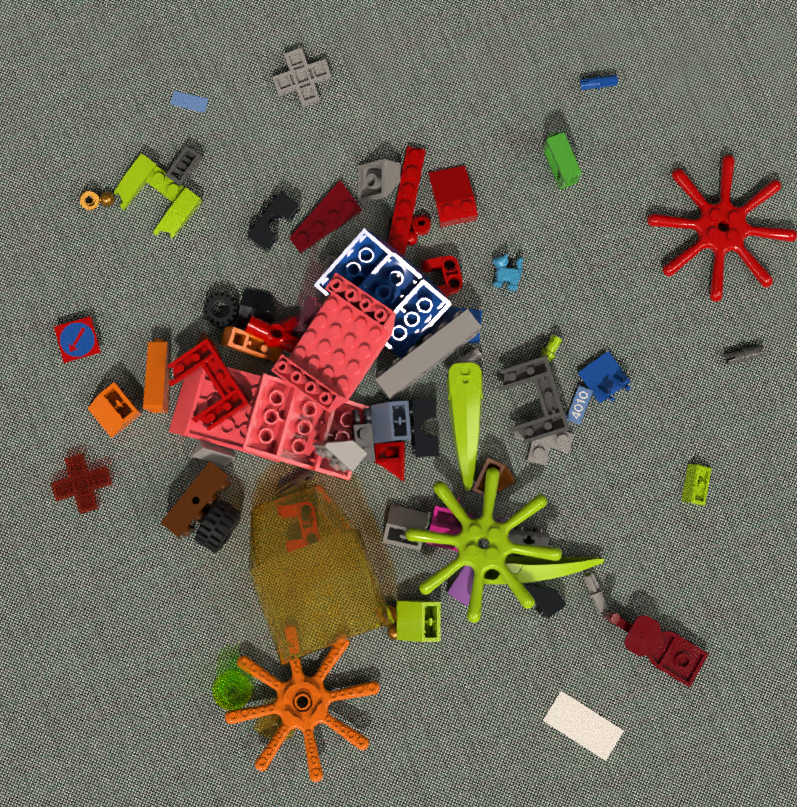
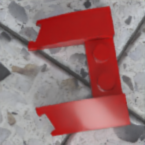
(208, 357)

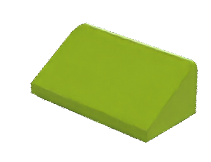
(696, 484)

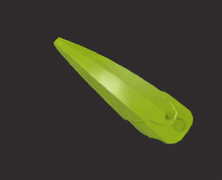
(465, 414)
(537, 569)

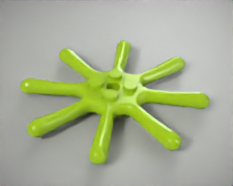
(483, 559)

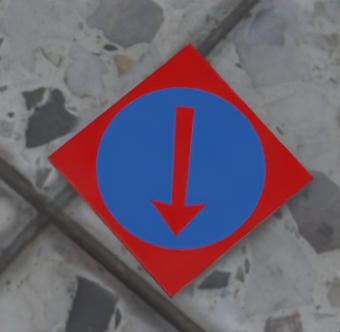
(77, 339)

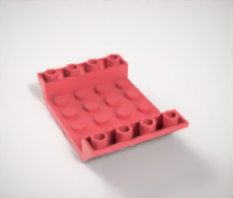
(338, 345)
(199, 394)

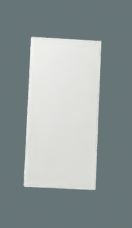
(583, 725)

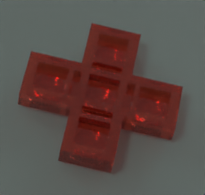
(81, 483)

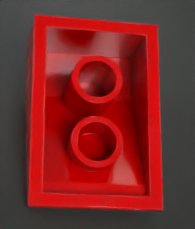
(453, 196)

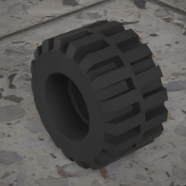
(217, 526)

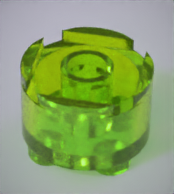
(222, 693)

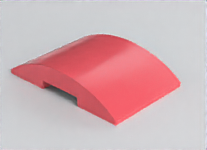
(289, 422)

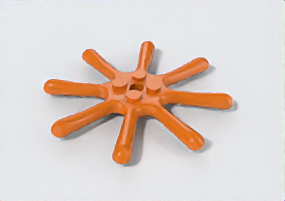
(302, 718)

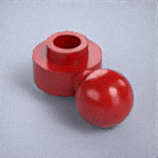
(418, 230)

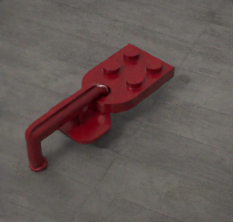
(663, 648)

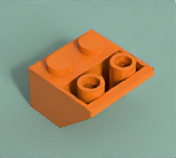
(114, 409)

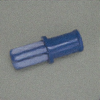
(598, 82)

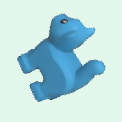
(506, 274)

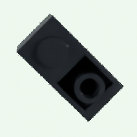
(547, 600)

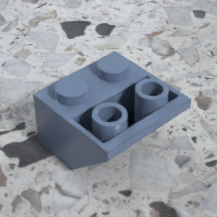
(390, 422)

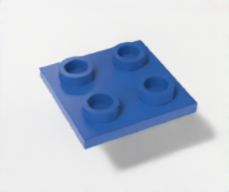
(604, 378)

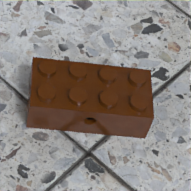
(186, 510)

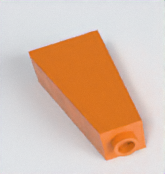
(157, 377)

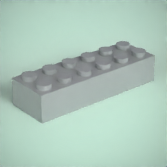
(428, 355)

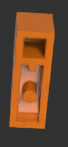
(248, 344)

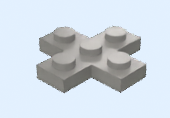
(302, 77)
(540, 448)

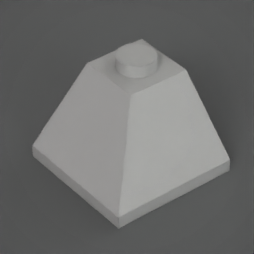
(377, 179)

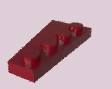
(328, 216)

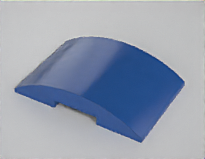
(392, 281)

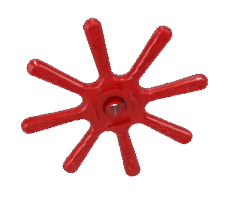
(728, 215)

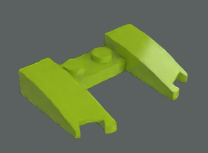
(183, 200)

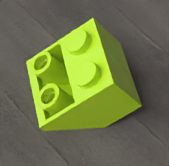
(418, 620)

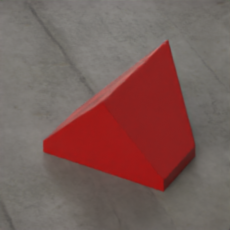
(391, 457)

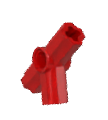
(282, 331)

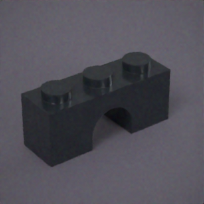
(281, 208)
(422, 411)

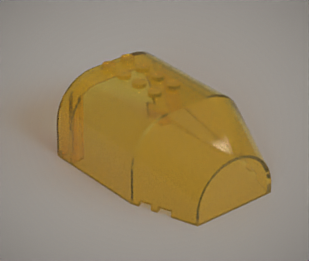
(312, 573)

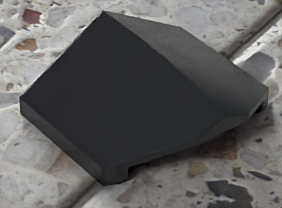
(257, 305)

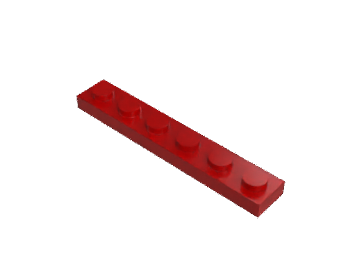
(406, 199)

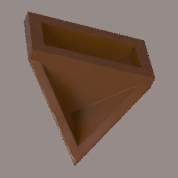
(506, 478)

